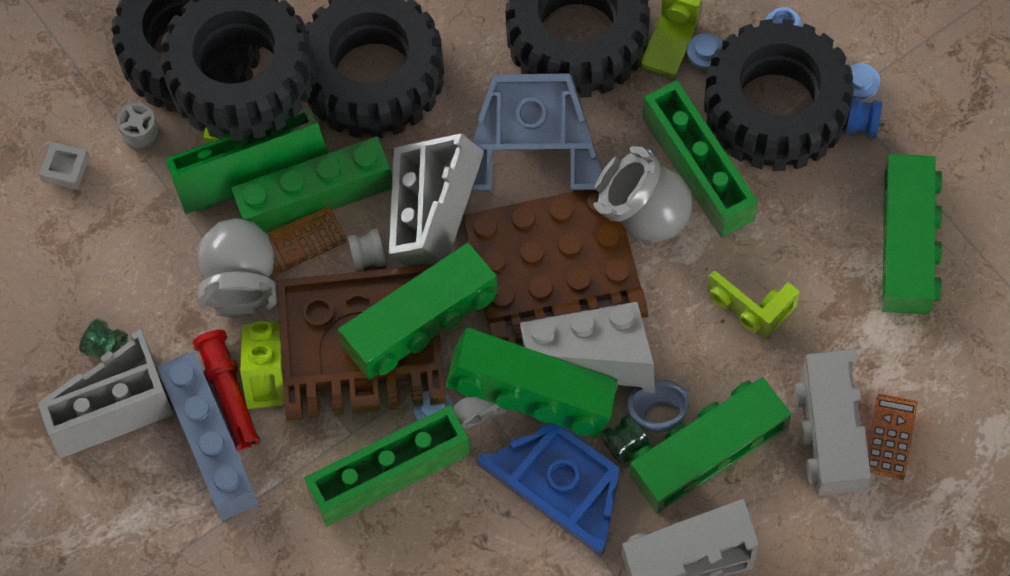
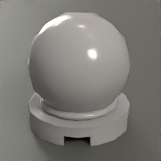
(644, 196)
(236, 269)

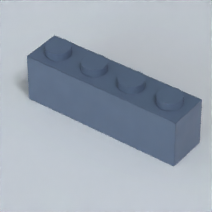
(208, 436)

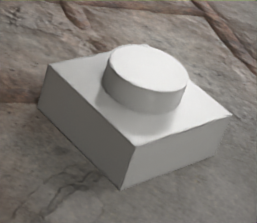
(64, 165)

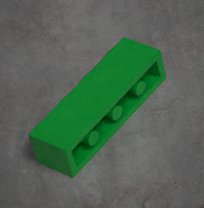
(699, 159)
(209, 171)
(315, 184)
(910, 234)
(418, 312)
(531, 383)
(709, 443)
(388, 465)

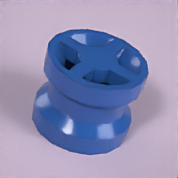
(864, 117)

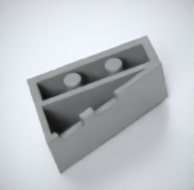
(600, 340)
(107, 400)
(832, 423)
(704, 545)

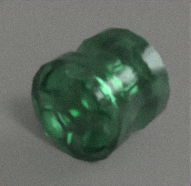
(100, 339)
(624, 439)

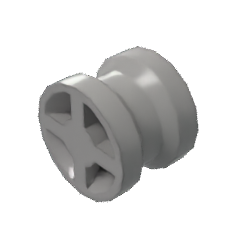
(138, 117)
(367, 250)

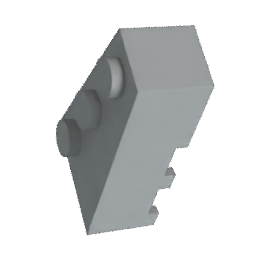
(430, 197)

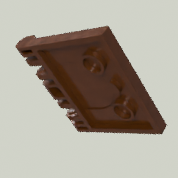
(552, 259)
(312, 349)

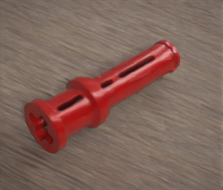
(221, 372)

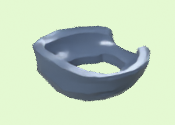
(665, 393)

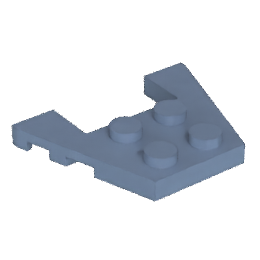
(535, 115)

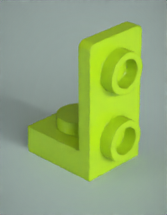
(672, 36)
(754, 318)
(262, 364)

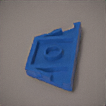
(560, 480)

